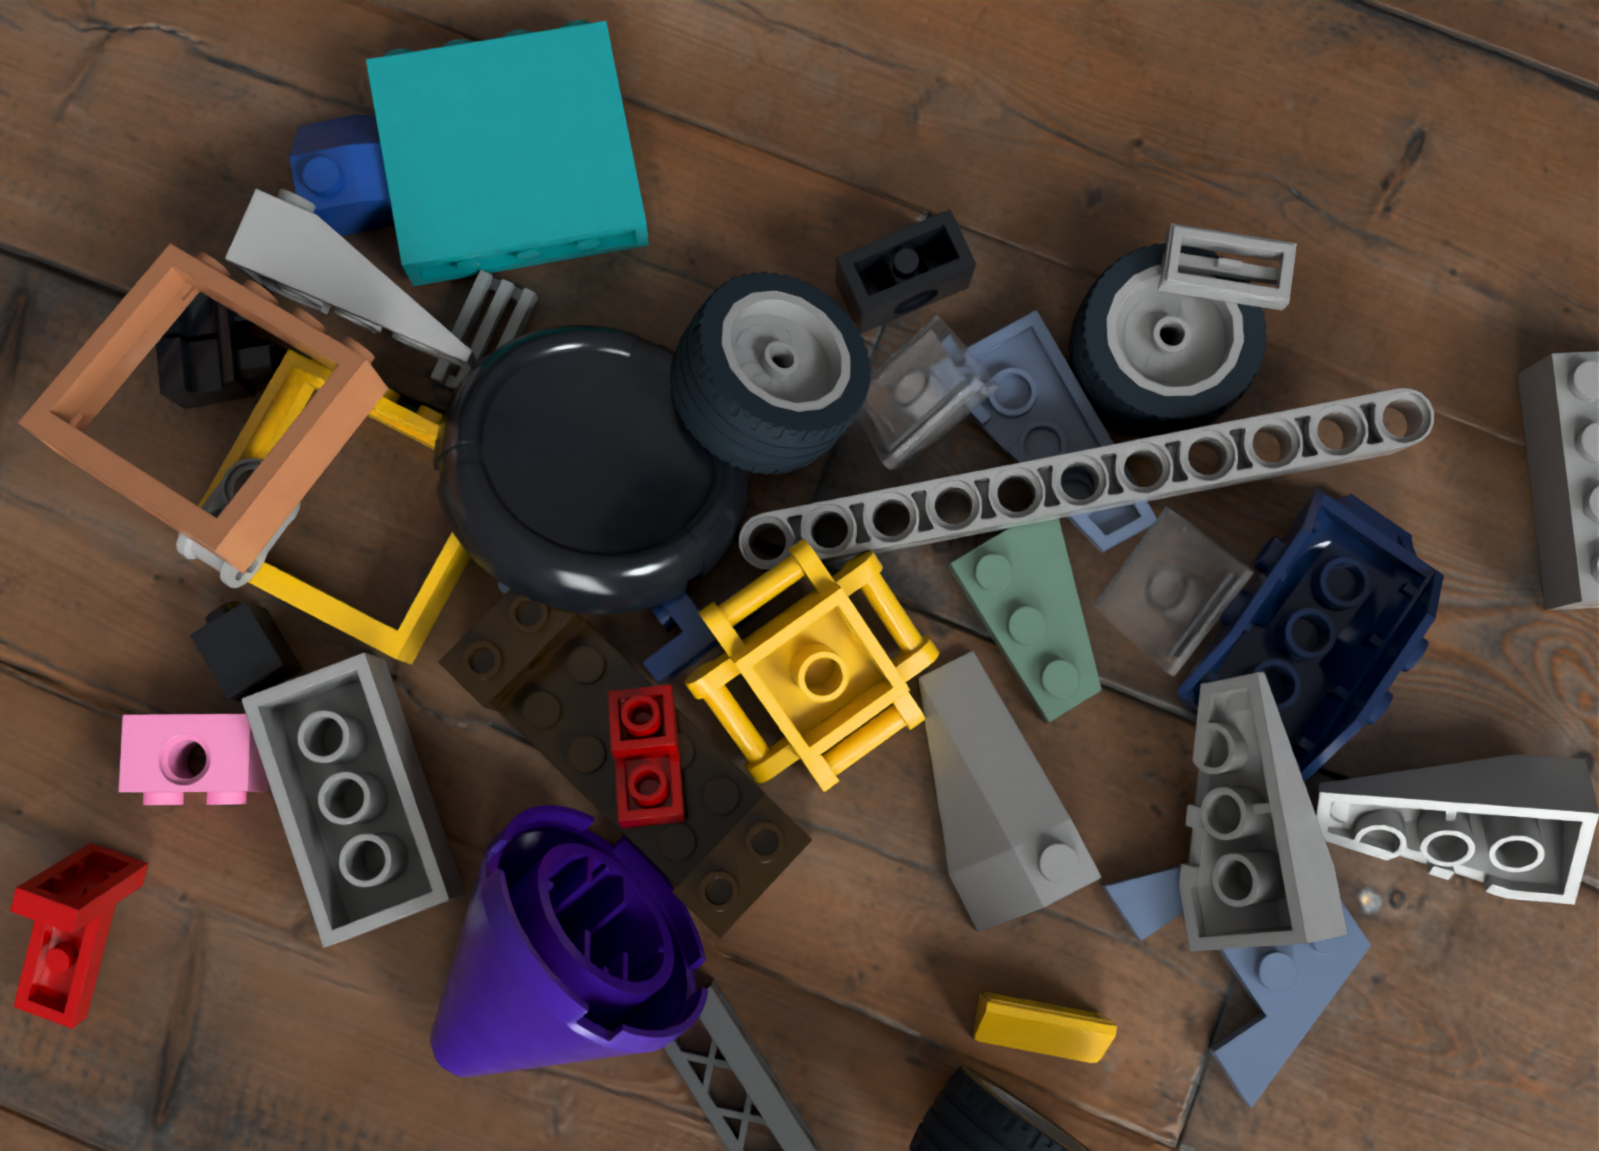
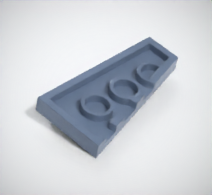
(1046, 414)

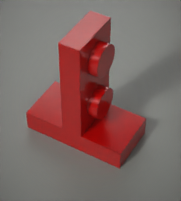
(70, 929)

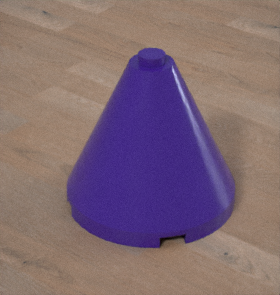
(566, 953)

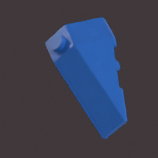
(343, 173)

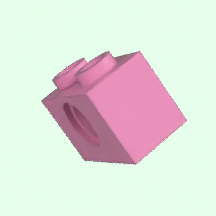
(158, 750)

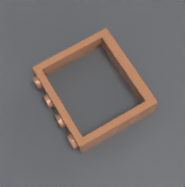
(288, 468)

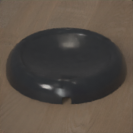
(580, 475)

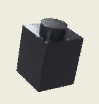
(245, 649)

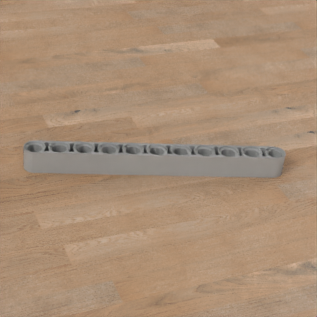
(1231, 441)

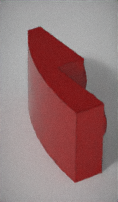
(646, 756)

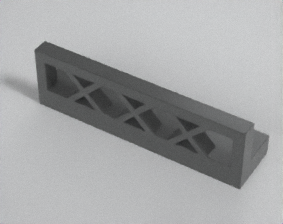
(754, 1074)

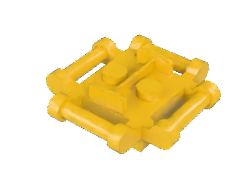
(814, 667)

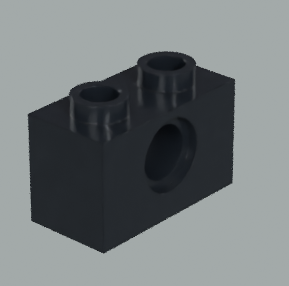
(904, 271)

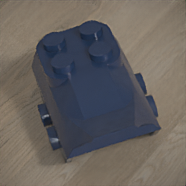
(1327, 622)

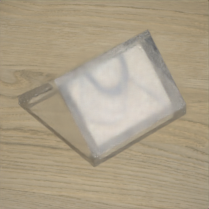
(922, 394)
(1173, 590)

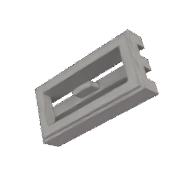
(1226, 290)
(470, 314)

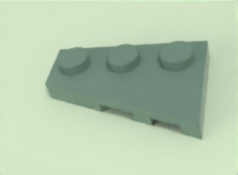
(1033, 613)

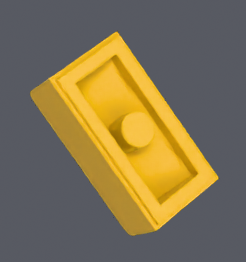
(1043, 1027)

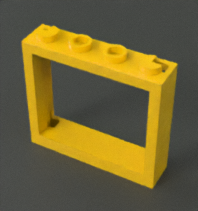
(270, 419)

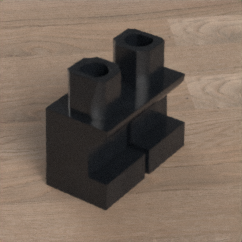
(210, 356)

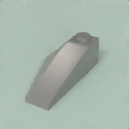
(1497, 820)
(1256, 844)

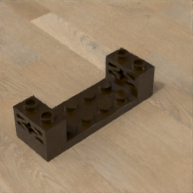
(553, 685)

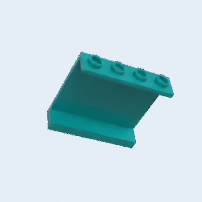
(506, 152)

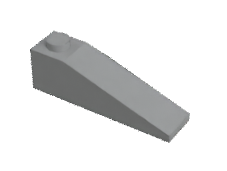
(313, 265)
(999, 815)

